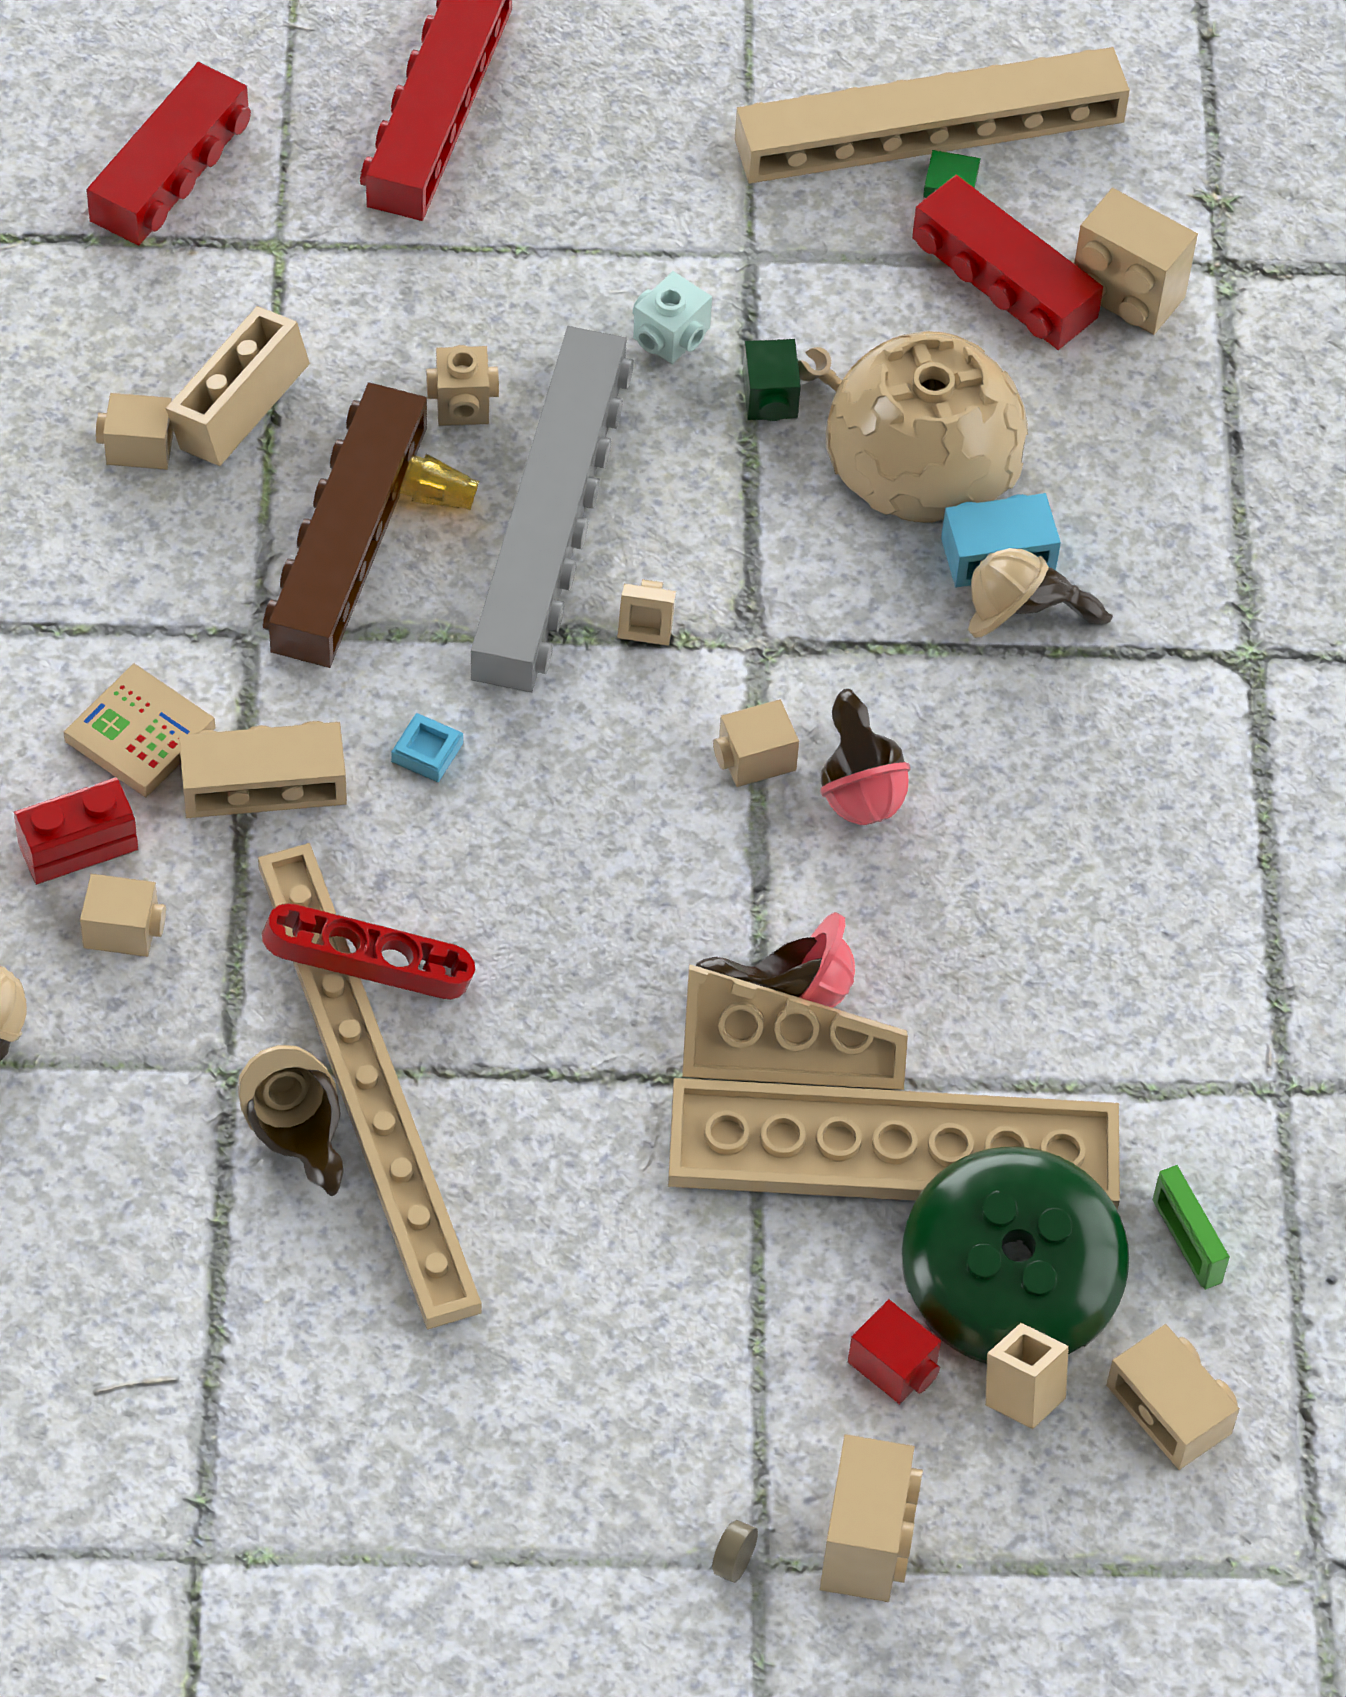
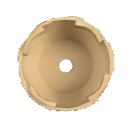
(920, 447)

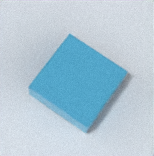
(427, 747)

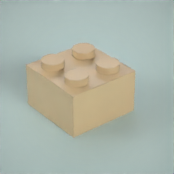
(1137, 259)
(871, 1518)

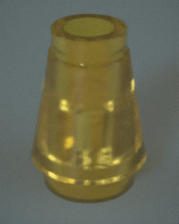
(438, 484)

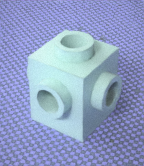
(672, 317)

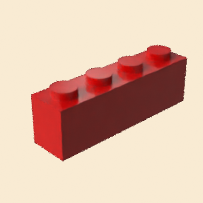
(168, 154)
(1007, 262)

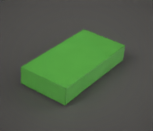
(1190, 1227)

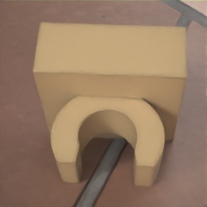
(646, 613)

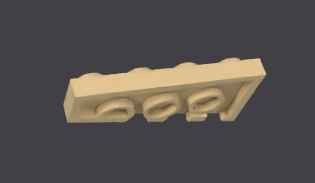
(775, 1037)

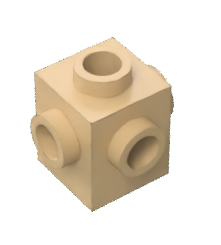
(462, 385)

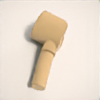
(823, 372)

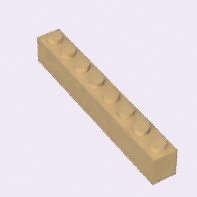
(931, 114)

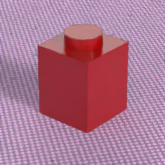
(895, 1352)

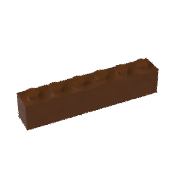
(346, 525)

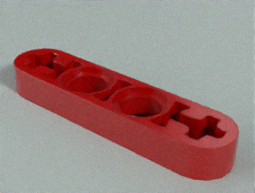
(368, 960)

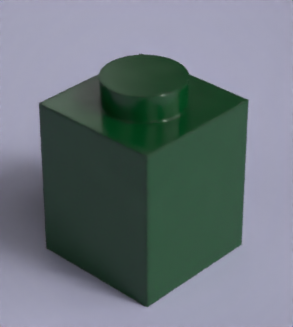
(771, 379)

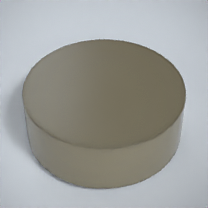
(734, 1550)

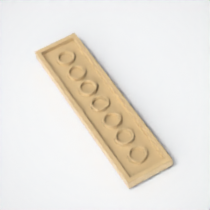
(868, 1138)

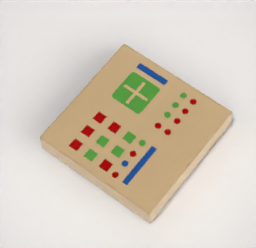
(137, 729)

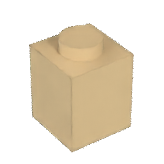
(136, 431)
(757, 743)
(121, 915)
(1026, 1375)

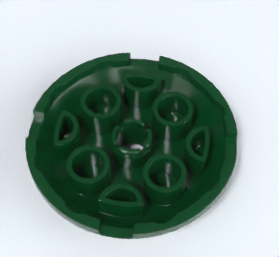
(979, 1294)

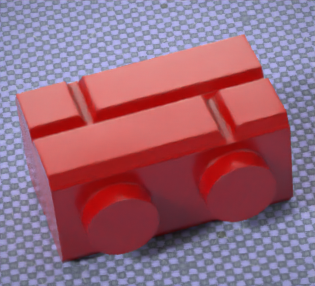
(76, 830)

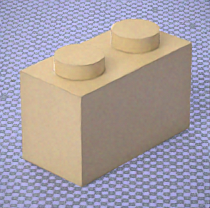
(1173, 1396)

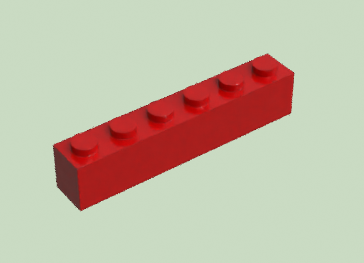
(432, 105)

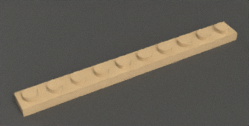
(377, 1108)

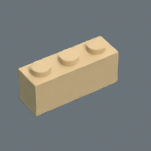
(238, 385)
(263, 769)

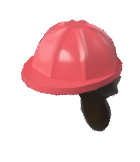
(867, 771)
(808, 968)

